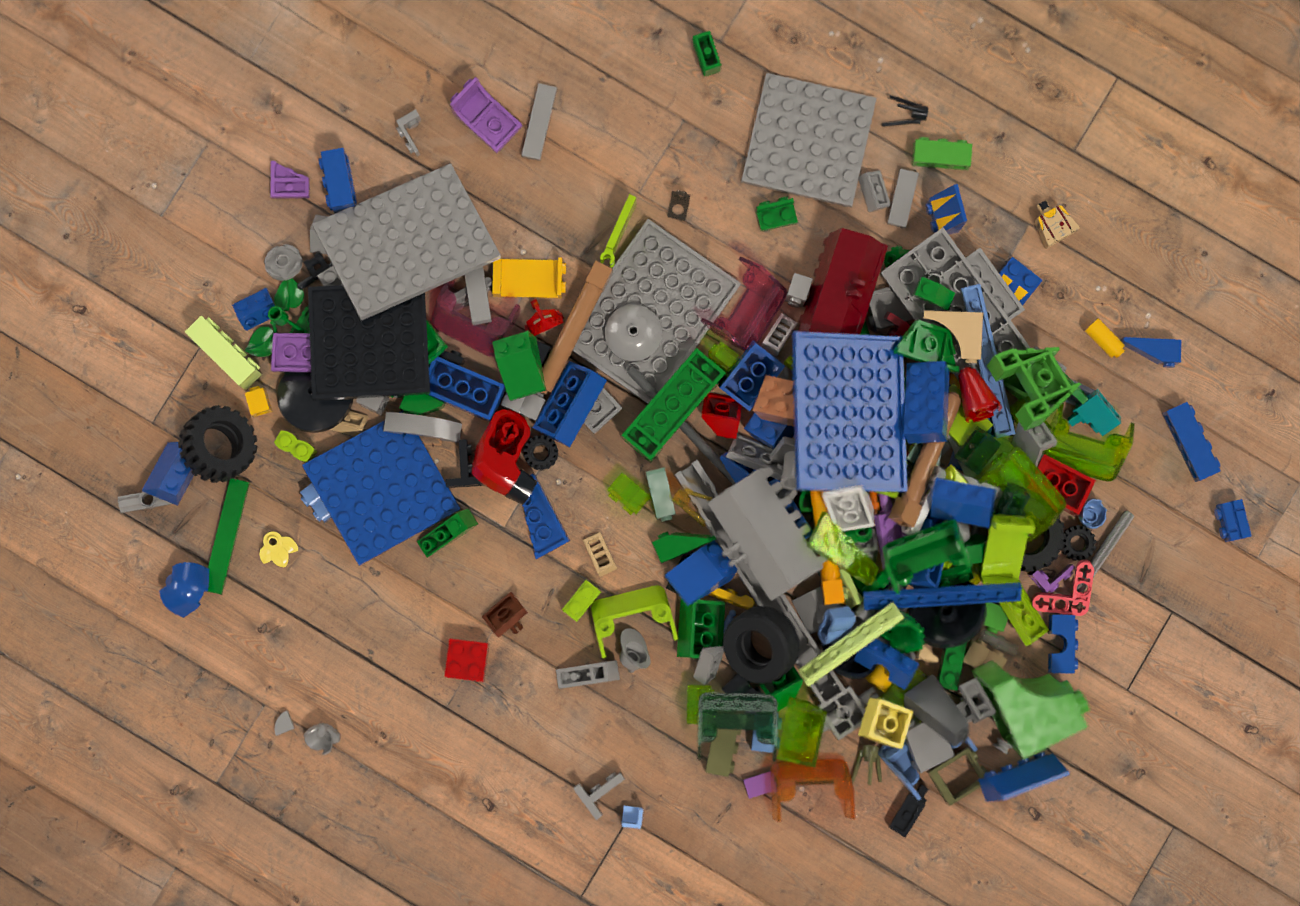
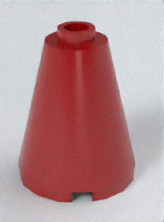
(976, 396)

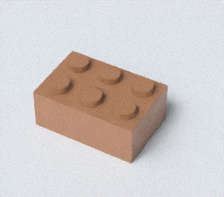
(776, 401)

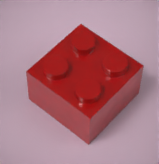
(466, 660)

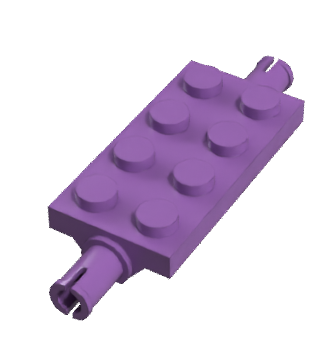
(886, 528)

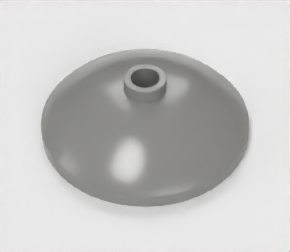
(633, 346)

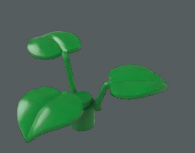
(286, 297)

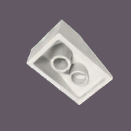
(850, 508)

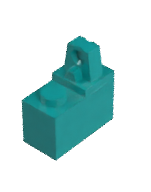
(1098, 412)

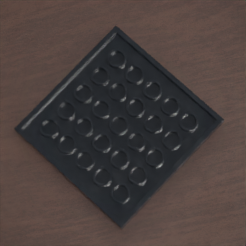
(368, 356)

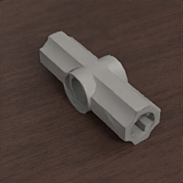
(136, 502)

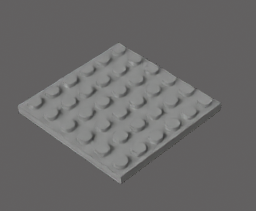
(809, 140)

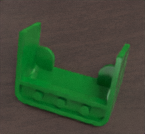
(923, 551)

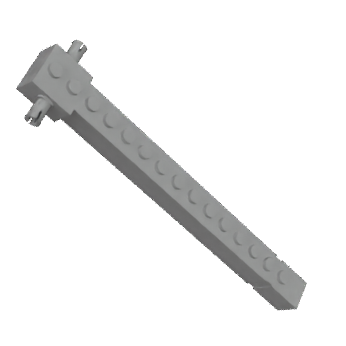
(843, 707)

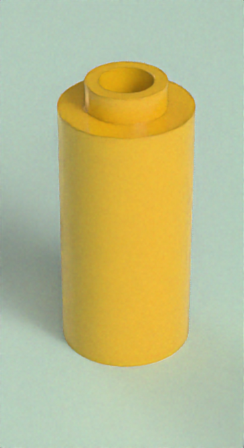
(1105, 339)

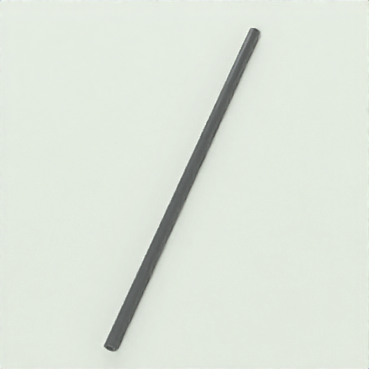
(686, 429)

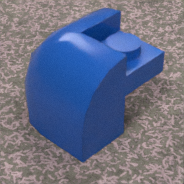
(185, 588)

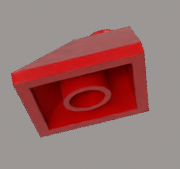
(722, 415)

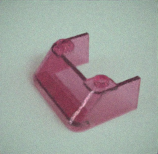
(754, 310)
(461, 328)

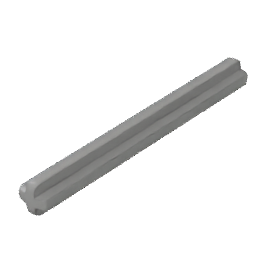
(1108, 545)

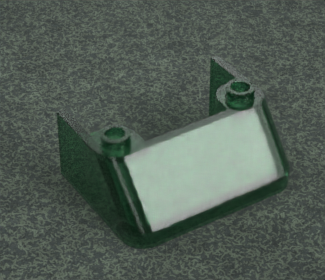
(738, 712)

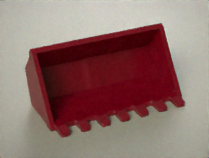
(843, 283)

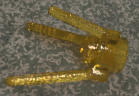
(682, 499)

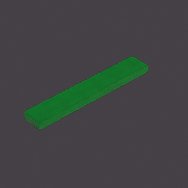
(226, 534)

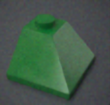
(784, 688)

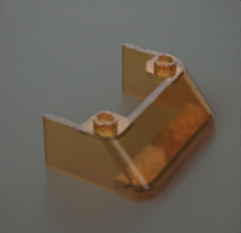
(827, 771)

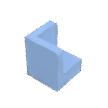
(632, 817)

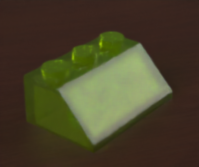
(802, 733)

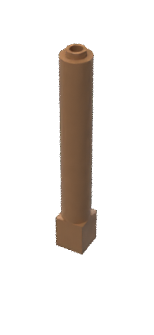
(575, 323)
(908, 507)

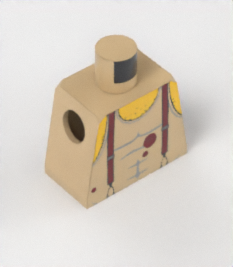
(1054, 224)

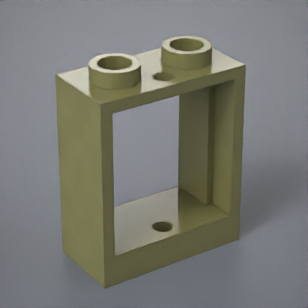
(941, 786)

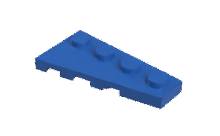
(543, 523)

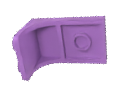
(484, 115)

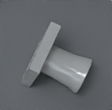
(785, 454)

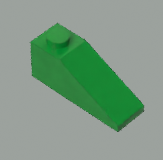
(676, 544)

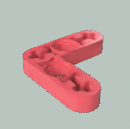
(1076, 597)

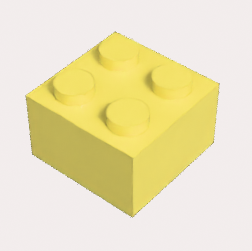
(885, 723)

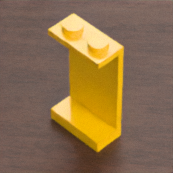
(528, 278)

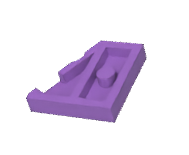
(288, 183)

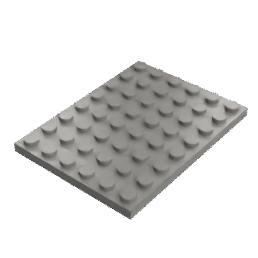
(406, 241)
(672, 284)

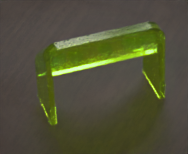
(1088, 455)
(1045, 500)

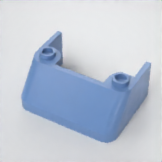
(900, 764)

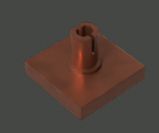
(505, 615)

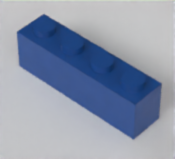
(1191, 441)

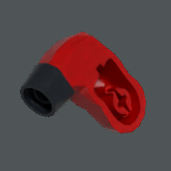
(498, 453)

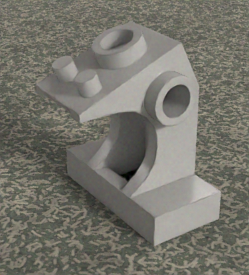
(970, 706)

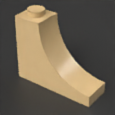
(966, 328)

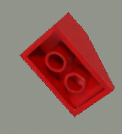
(1069, 483)

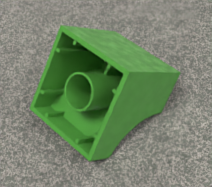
(1032, 710)

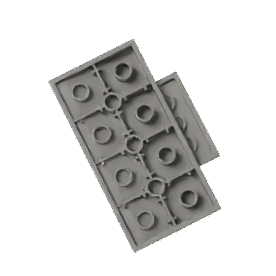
(945, 264)

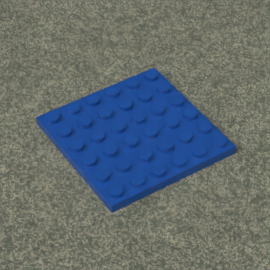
(380, 490)

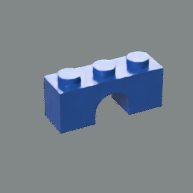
(1065, 628)
(899, 665)

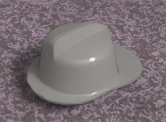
(634, 650)

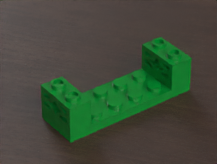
(673, 405)

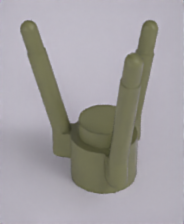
(870, 755)

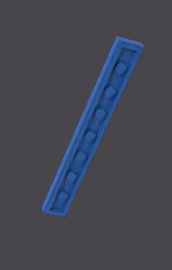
(943, 596)

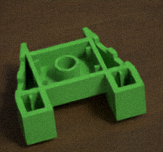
(1039, 377)

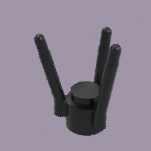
(918, 112)

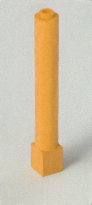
(830, 575)

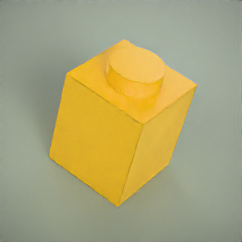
(258, 401)

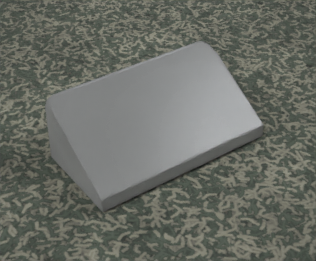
(874, 191)
(708, 664)

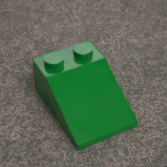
(520, 365)

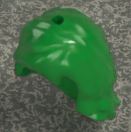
(905, 635)

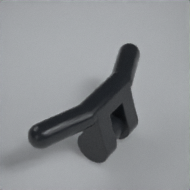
(313, 273)

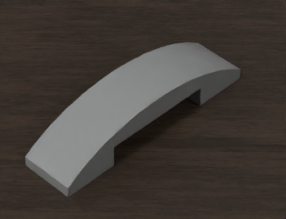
(422, 426)

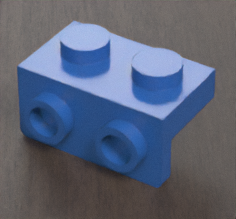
(254, 309)

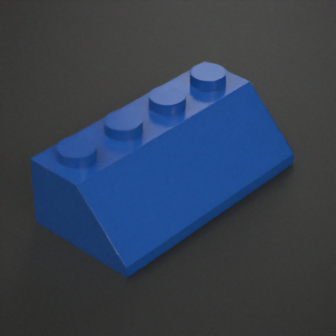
(569, 403)
(1022, 777)

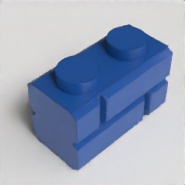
(1232, 520)

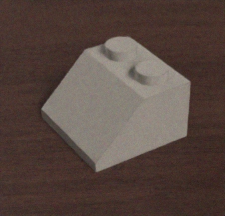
(811, 609)

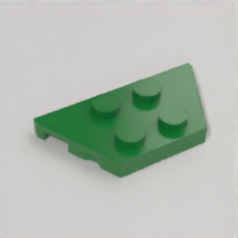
(928, 344)

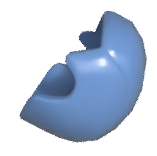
(1093, 514)

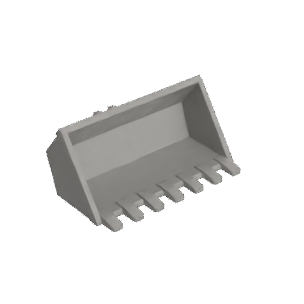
(765, 534)

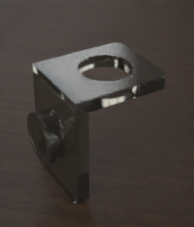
(679, 198)

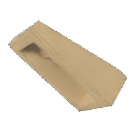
(607, 568)

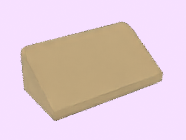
(352, 424)
(926, 655)

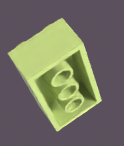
(220, 349)

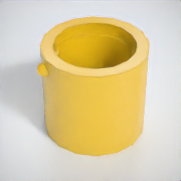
(879, 678)

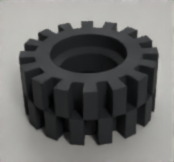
(552, 452)
(1088, 547)

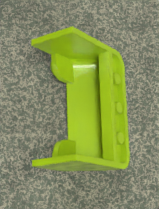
(629, 603)

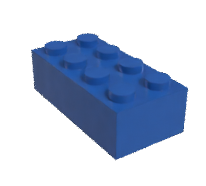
(465, 389)
(926, 402)

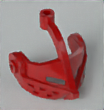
(545, 323)

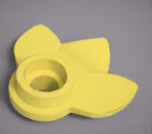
(277, 552)

